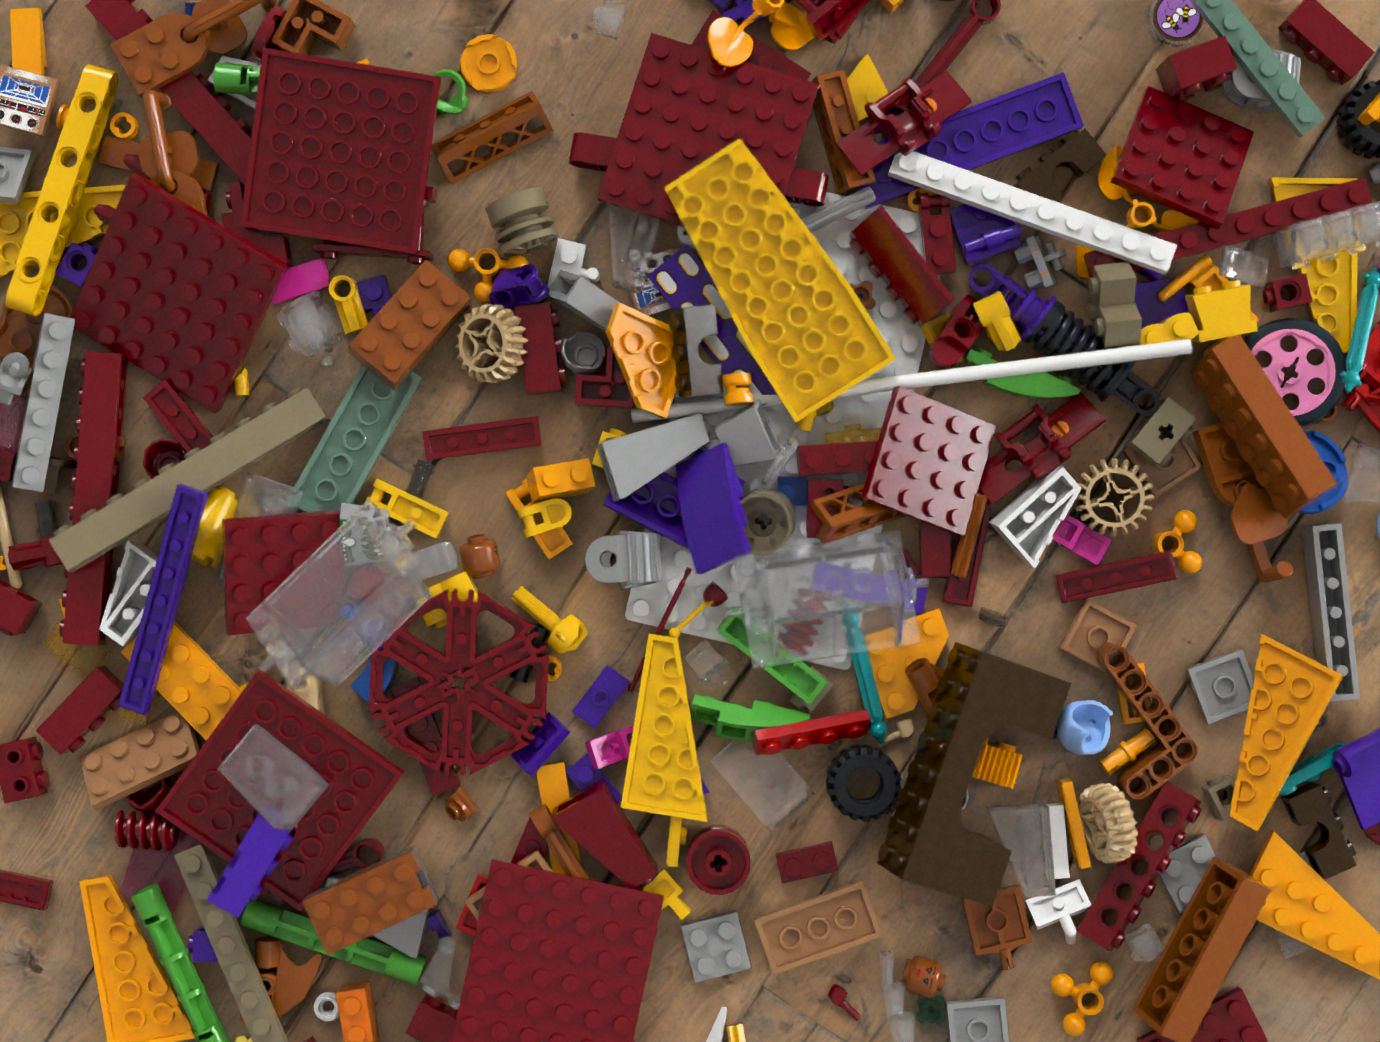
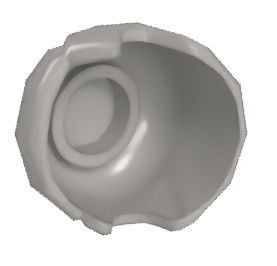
(583, 353)

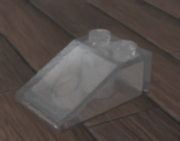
(273, 778)
(762, 782)

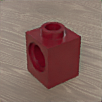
(1298, 288)

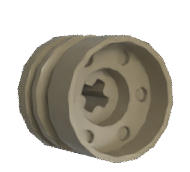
(524, 228)
(779, 508)

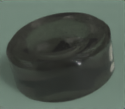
(992, 617)

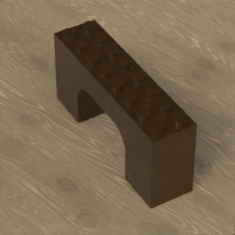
(926, 831)

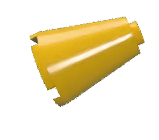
(209, 540)

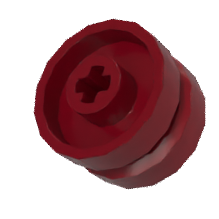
(722, 876)

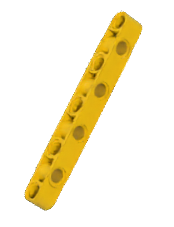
(62, 190)

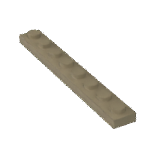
(230, 948)

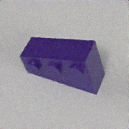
(248, 866)

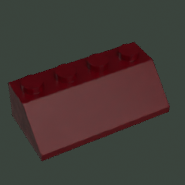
(900, 267)

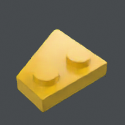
(865, 86)

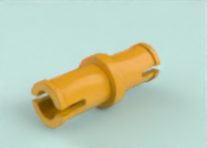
(1127, 751)

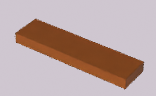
(115, 149)

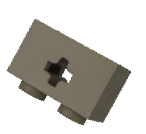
(1146, 438)

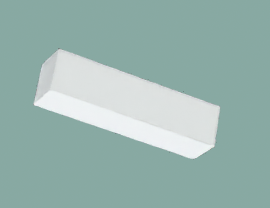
(1059, 840)

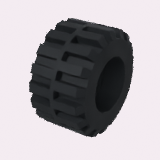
(1358, 135)
(878, 803)

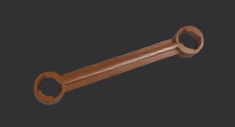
(550, 831)

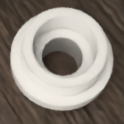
(320, 1010)

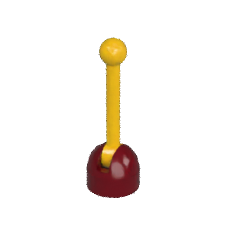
(712, 596)

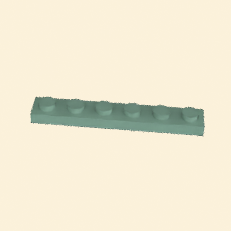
(1261, 64)

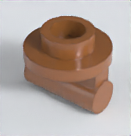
(460, 805)

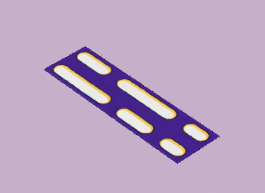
(688, 284)

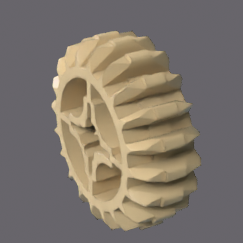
(482, 346)
(1121, 521)
(1107, 823)

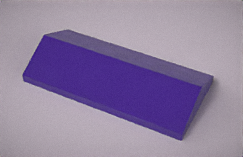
(654, 507)

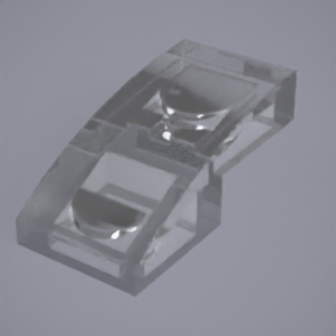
(1243, 266)

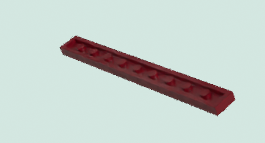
(1253, 222)

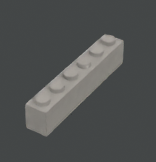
(42, 402)
(1331, 605)

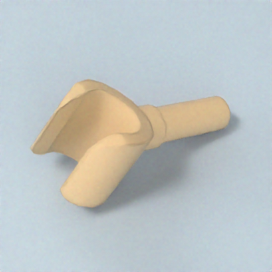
(905, 729)

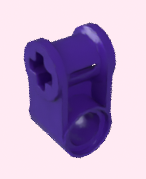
(515, 287)

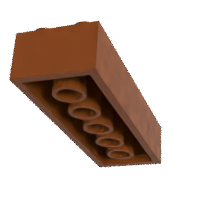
(1262, 427)
(1201, 951)

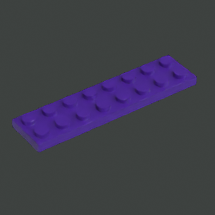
(991, 132)

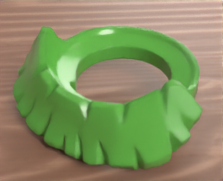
(460, 101)

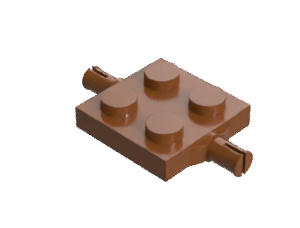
(998, 927)

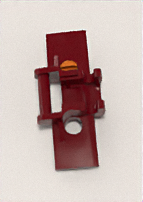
(910, 129)
(1042, 454)

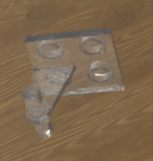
(438, 973)

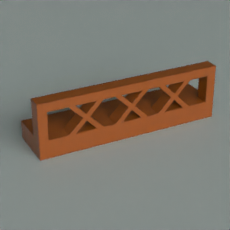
(836, 120)
(489, 128)
(853, 519)

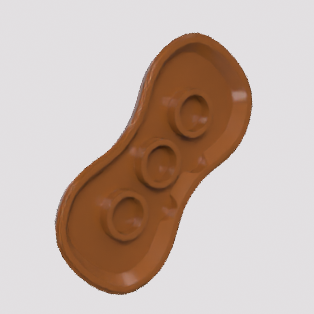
(21, 330)

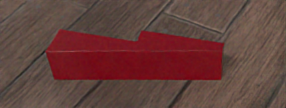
(934, 552)

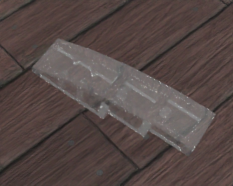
(899, 1020)

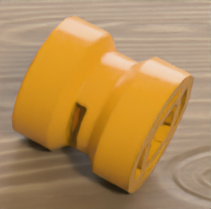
(737, 389)

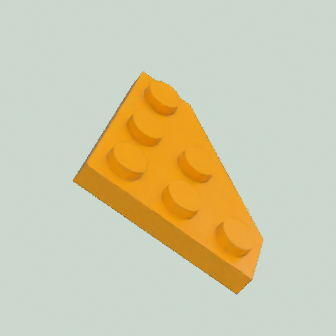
(645, 358)
(889, 665)

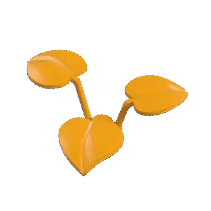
(733, 46)
(1137, 216)

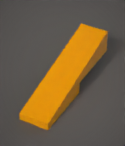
(28, 40)

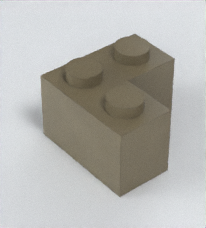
(1113, 304)

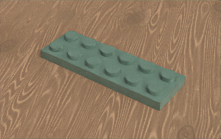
(353, 441)

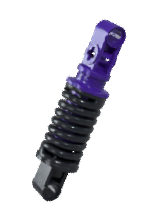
(1062, 334)

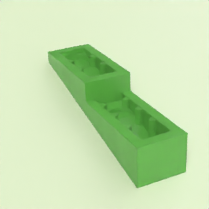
(795, 676)

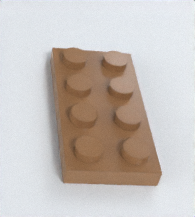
(138, 759)
(818, 927)

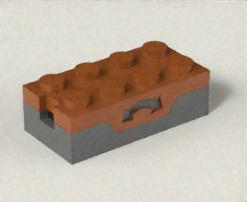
(371, 900)

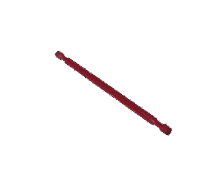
(662, 623)

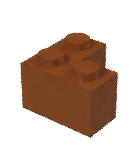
(312, 20)

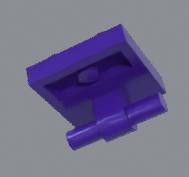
(983, 233)

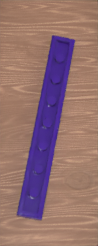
(163, 599)

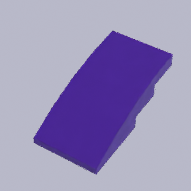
(712, 509)

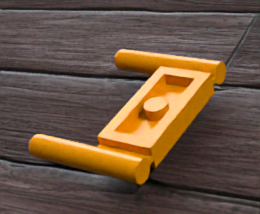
(1199, 274)

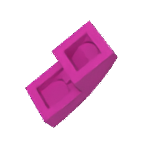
(301, 281)
(1081, 540)
(610, 747)

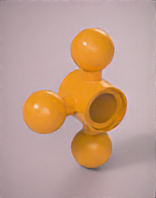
(460, 260)
(1184, 522)
(1063, 986)

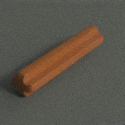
(967, 543)

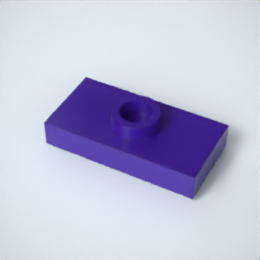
(601, 696)

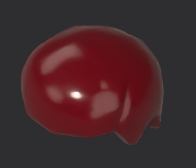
(160, 454)
(150, 796)

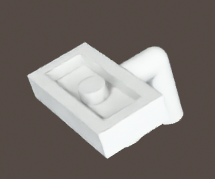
(570, 258)
(1067, 902)

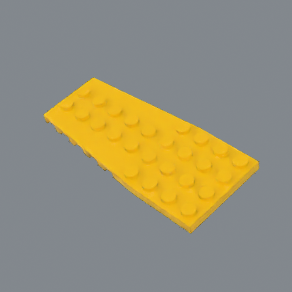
(777, 282)

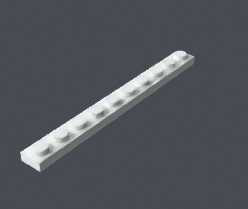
(1033, 211)

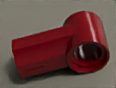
(33, 554)

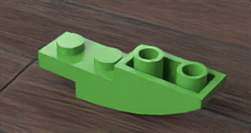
(1031, 386)
(740, 723)

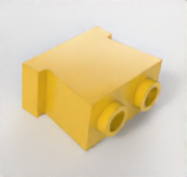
(1221, 311)

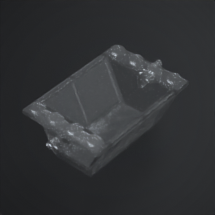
(827, 599)
(341, 600)

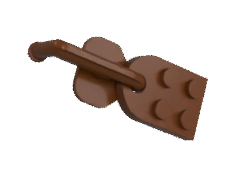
(157, 50)
(169, 156)
(1252, 513)

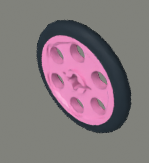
(1308, 337)

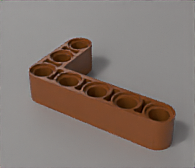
(1151, 717)

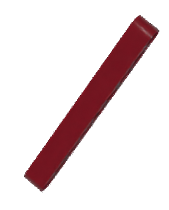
(595, 151)

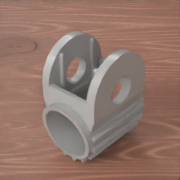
(1247, 94)
(636, 559)

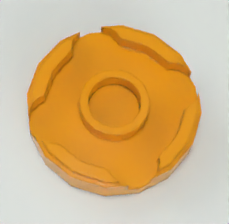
(489, 63)

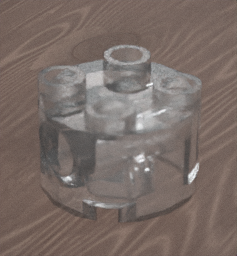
(310, 324)

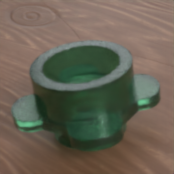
(935, 1016)

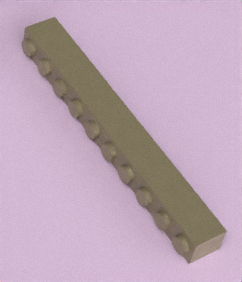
(201, 470)

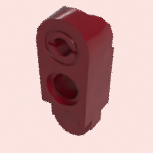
(948, 345)

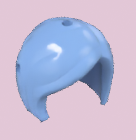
(1084, 727)

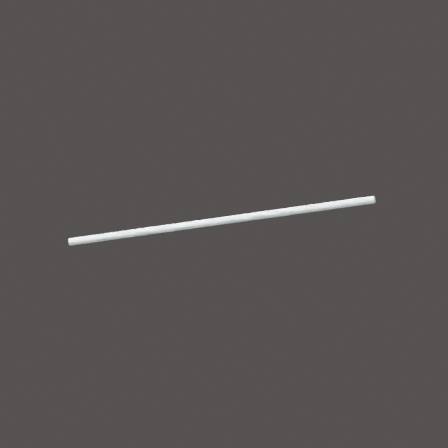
(950, 376)

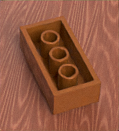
(410, 325)

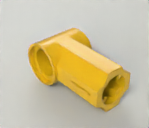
(350, 307)
(996, 317)

